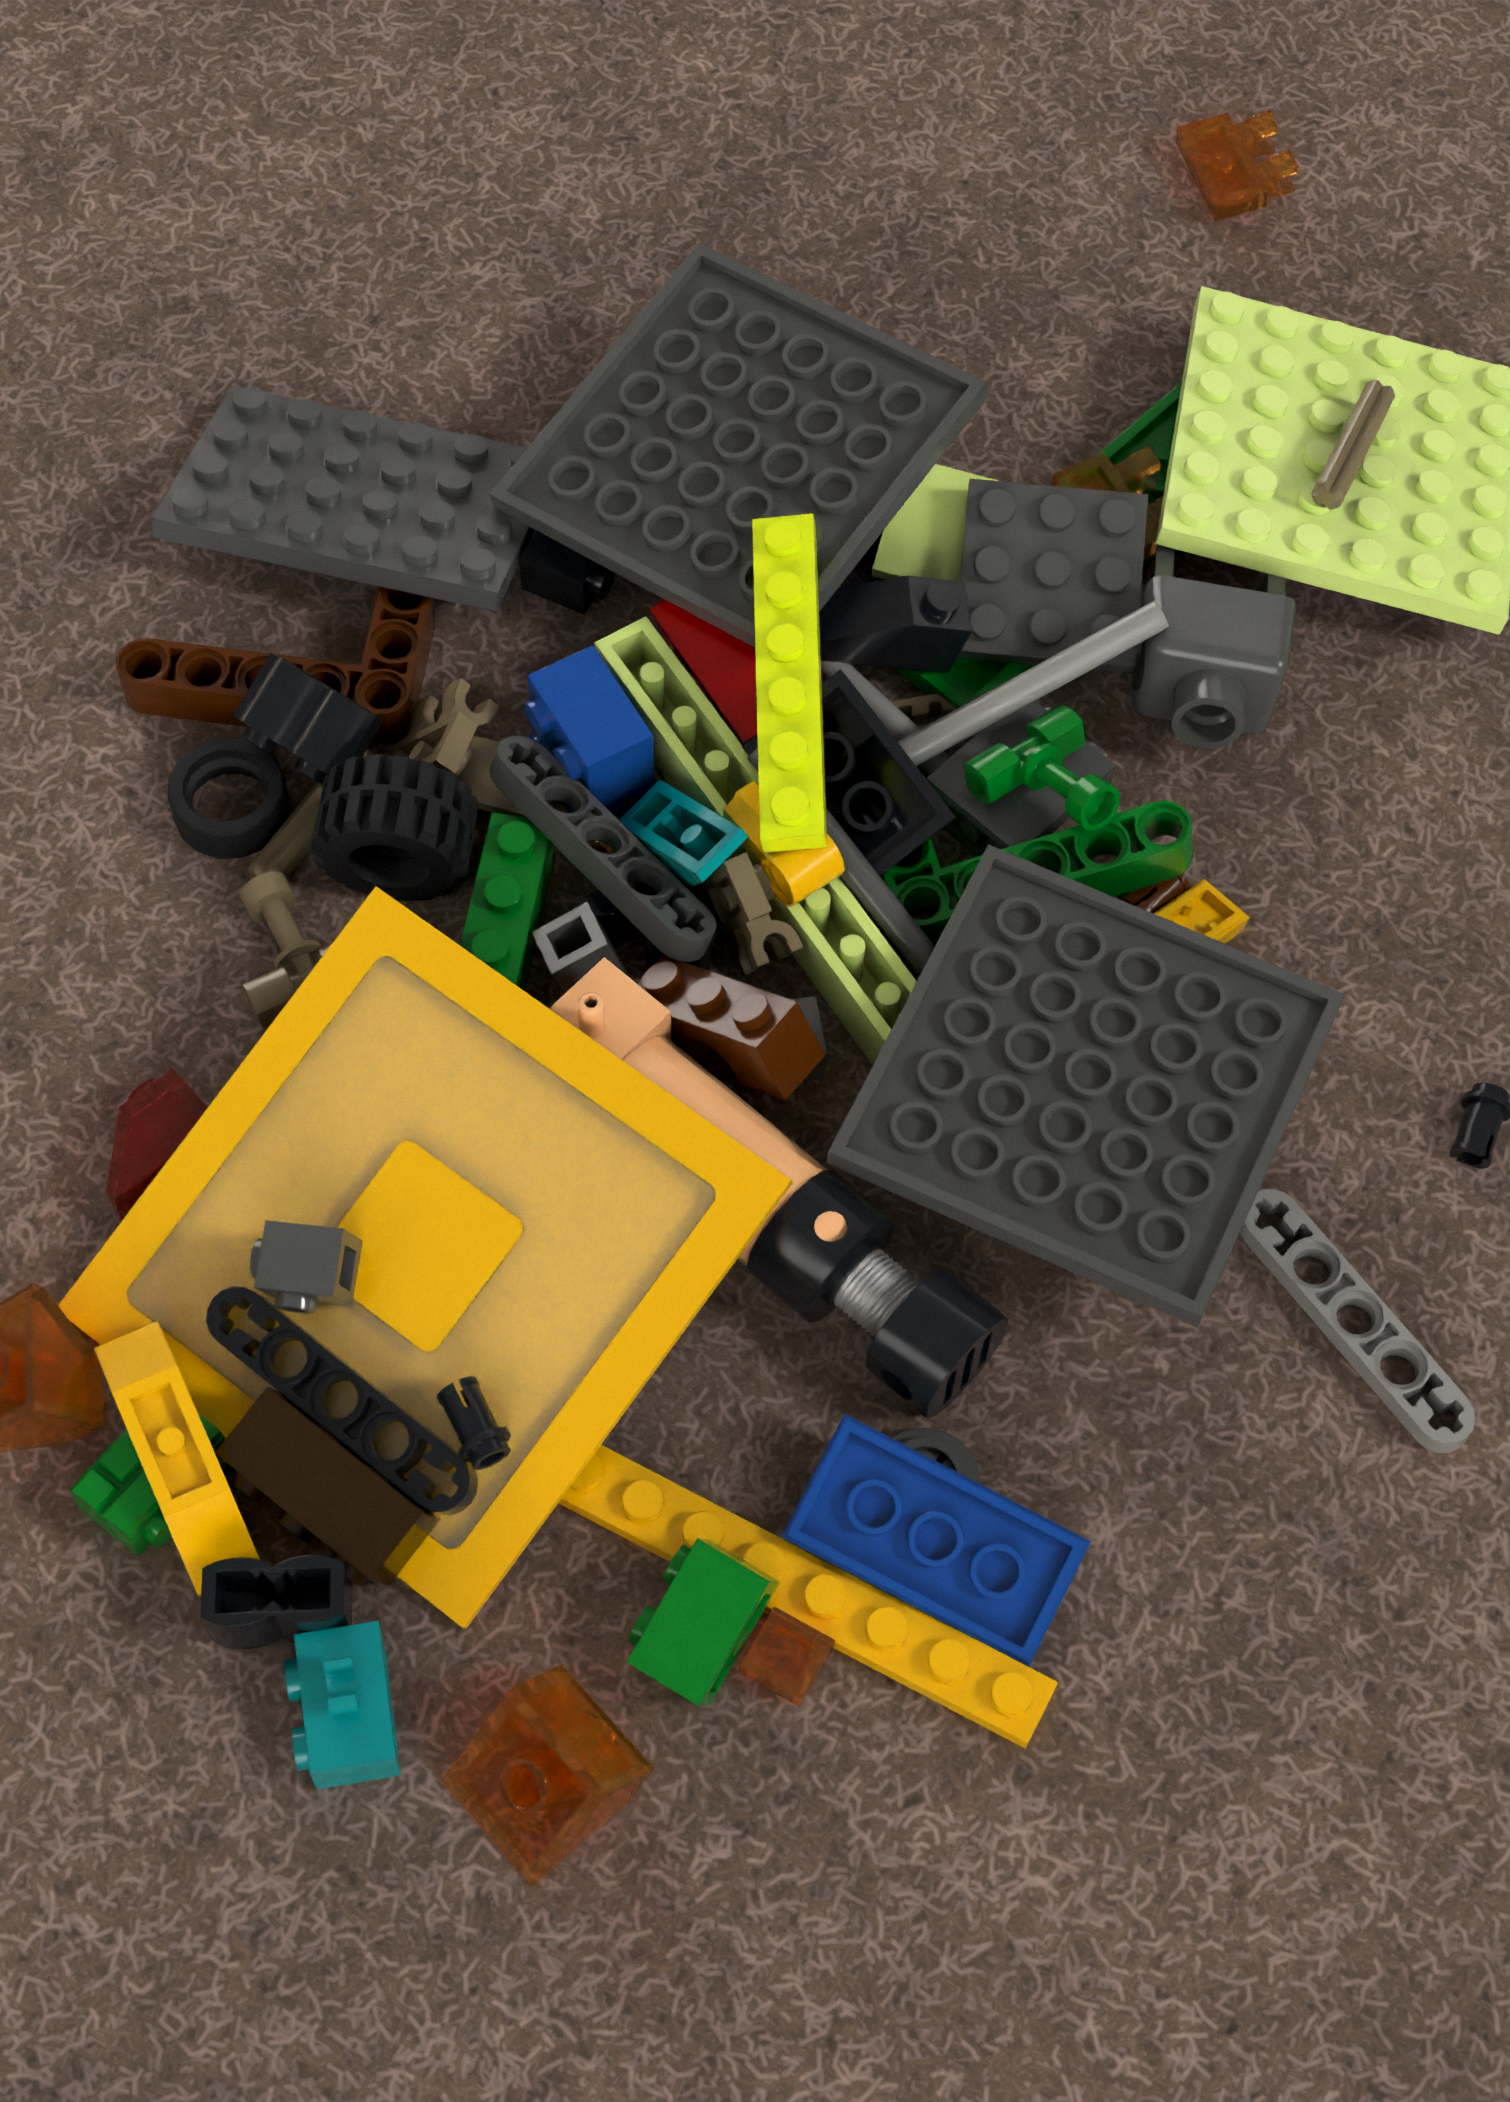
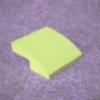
(928, 529)

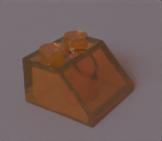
(546, 1772)

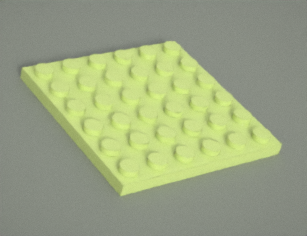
(1260, 420)

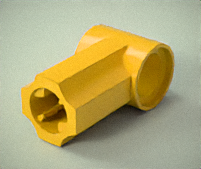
(793, 872)

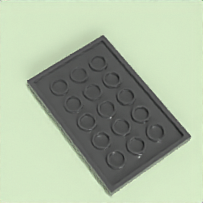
(348, 498)

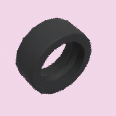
(235, 837)

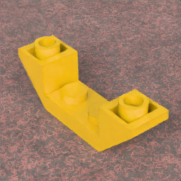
(174, 1450)

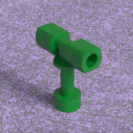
(1039, 764)

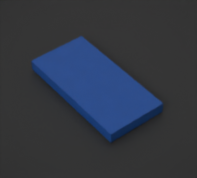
(936, 1540)

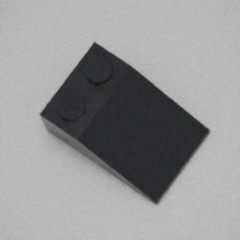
(872, 780)

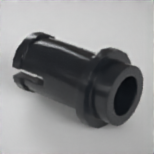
(1480, 1125)
(475, 1425)

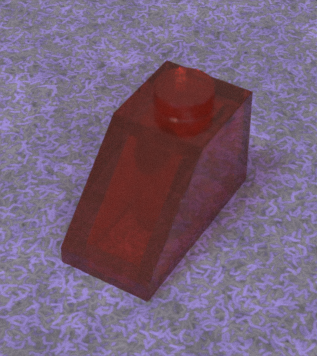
(148, 1134)

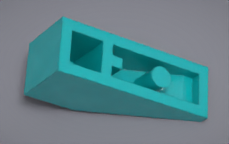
(682, 833)

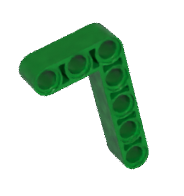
(1063, 852)

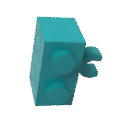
(345, 1705)

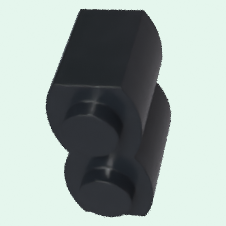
(305, 717)
(259, 1603)

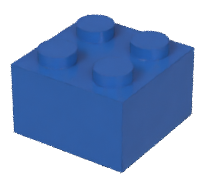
(591, 728)

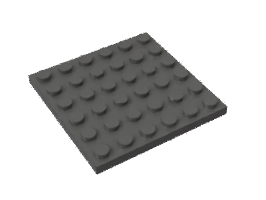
(732, 411)
(1088, 1083)

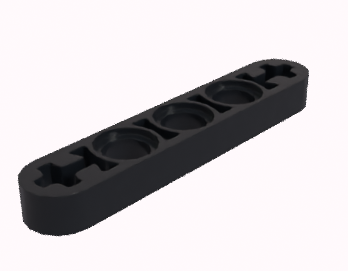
(373, 1406)

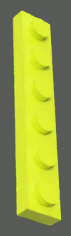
(788, 684)

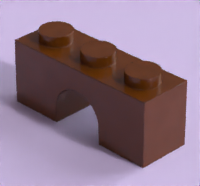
(752, 1029)

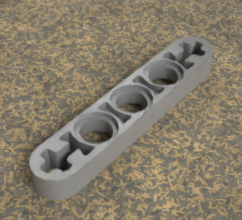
(1364, 1350)

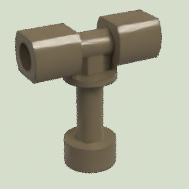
(270, 899)

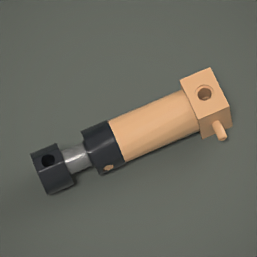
(824, 1235)

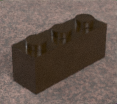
(324, 1489)

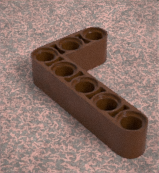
(378, 682)

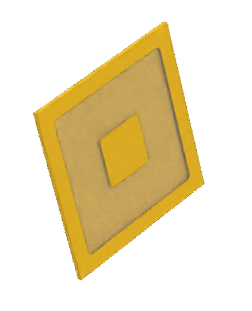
(514, 1211)

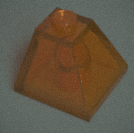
(46, 1375)

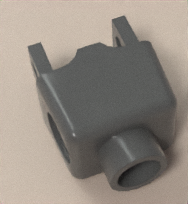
(1217, 660)

